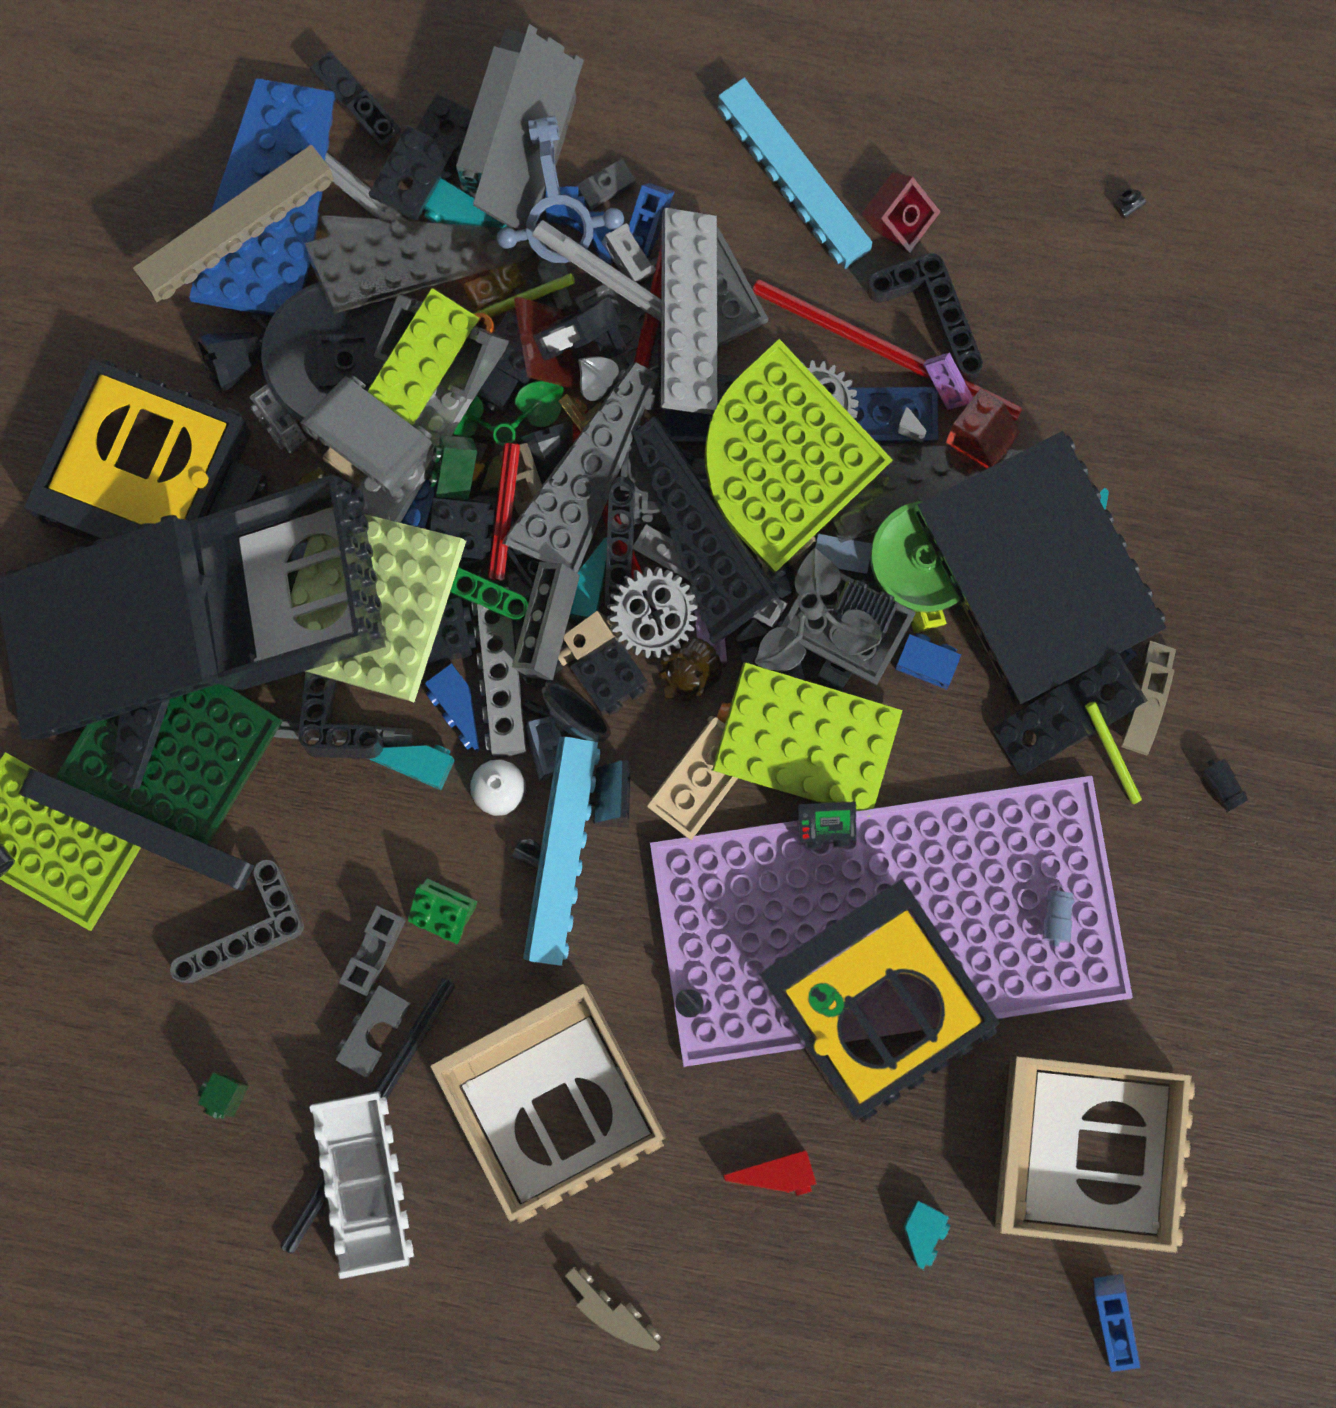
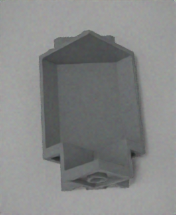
(497, 160)

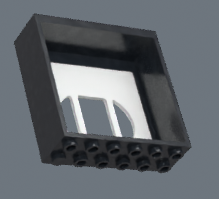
(249, 589)

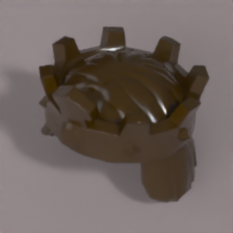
(690, 669)

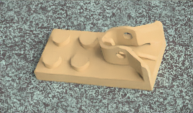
(692, 787)

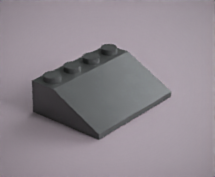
(819, 637)

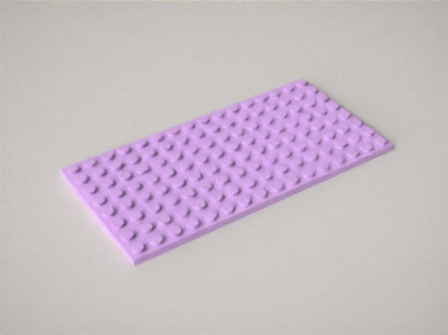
(969, 860)

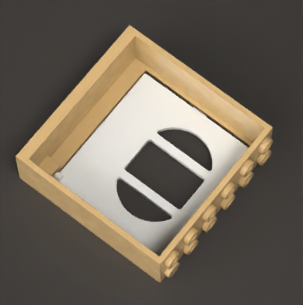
(514, 1084)
(1053, 1154)

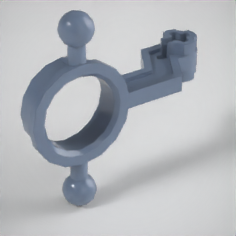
(546, 131)

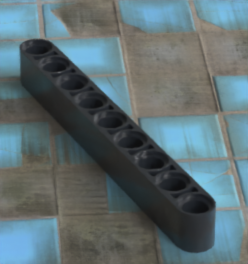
(136, 829)

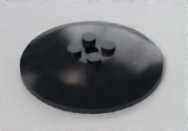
(307, 341)

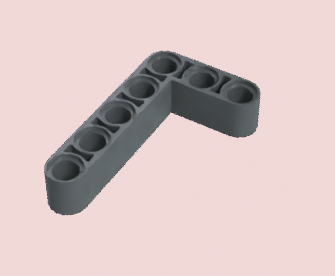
(248, 935)

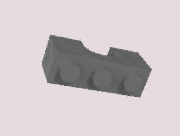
(376, 947)
(357, 1050)

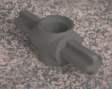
(549, 271)

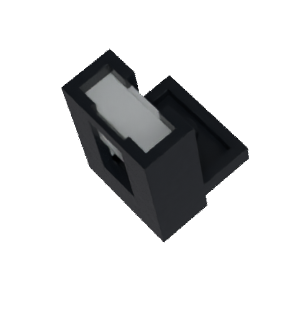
(586, 332)

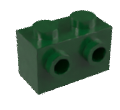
(453, 467)
(221, 1095)

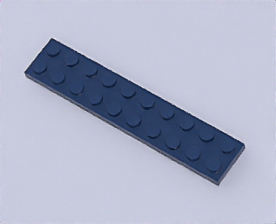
(878, 414)

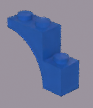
(568, 216)

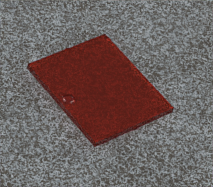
(558, 370)

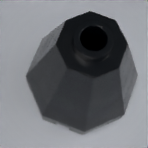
(229, 356)
(548, 447)

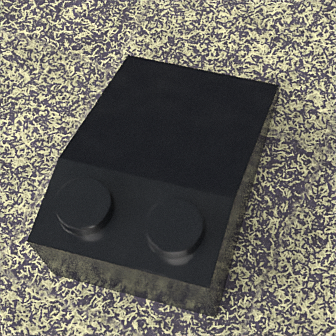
(612, 795)

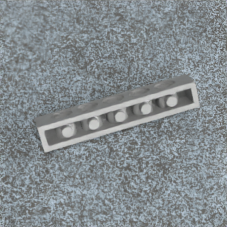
(514, 740)

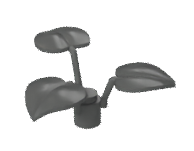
(600, 374)
(854, 633)

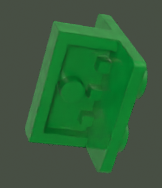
(441, 910)

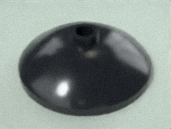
(574, 713)

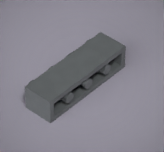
(545, 620)

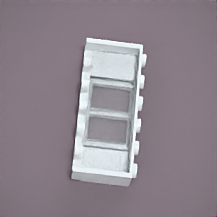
(360, 1181)

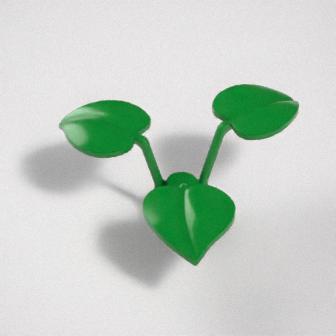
(536, 400)

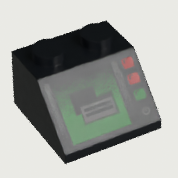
(826, 824)

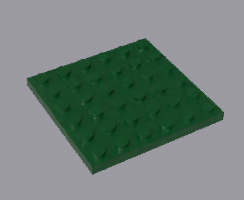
(196, 765)

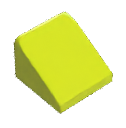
(925, 621)

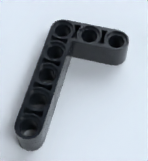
(939, 306)
(624, 533)
(328, 732)

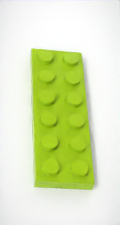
(423, 356)

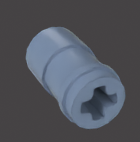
(1058, 922)

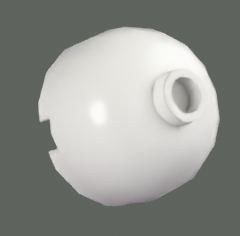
(498, 787)

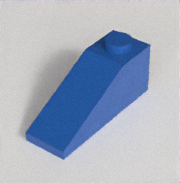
(647, 215)
(1116, 1322)

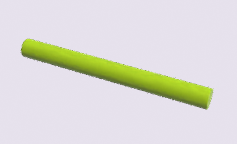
(532, 294)
(1113, 752)

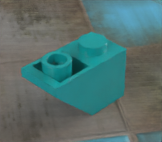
(923, 1230)

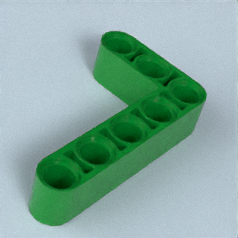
(480, 586)

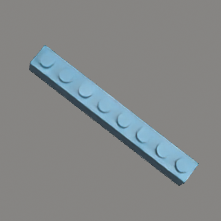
(794, 174)
(561, 851)

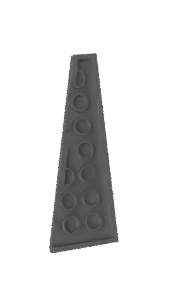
(571, 501)

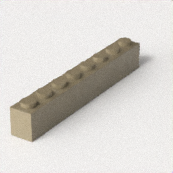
(234, 224)

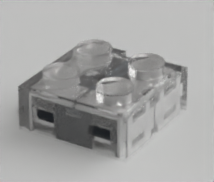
(281, 425)

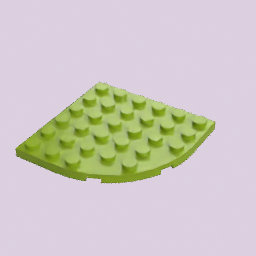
(784, 456)

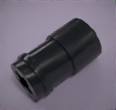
(1224, 784)

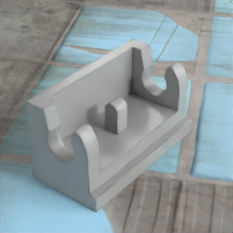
(628, 254)

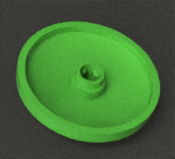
(908, 565)

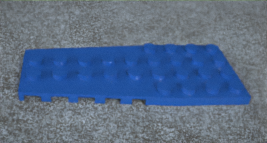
(274, 265)

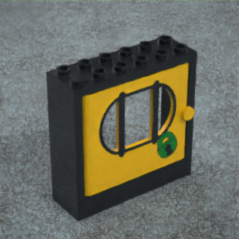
(839, 983)

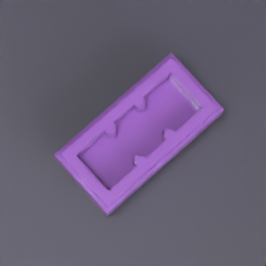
(948, 381)

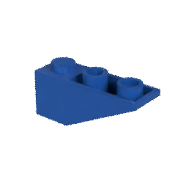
(455, 697)

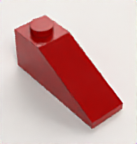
(781, 1174)

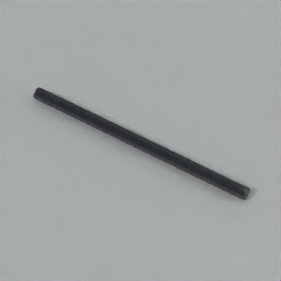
(385, 1087)

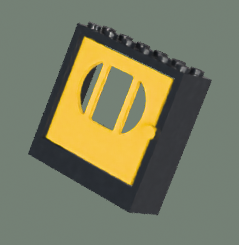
(80, 473)

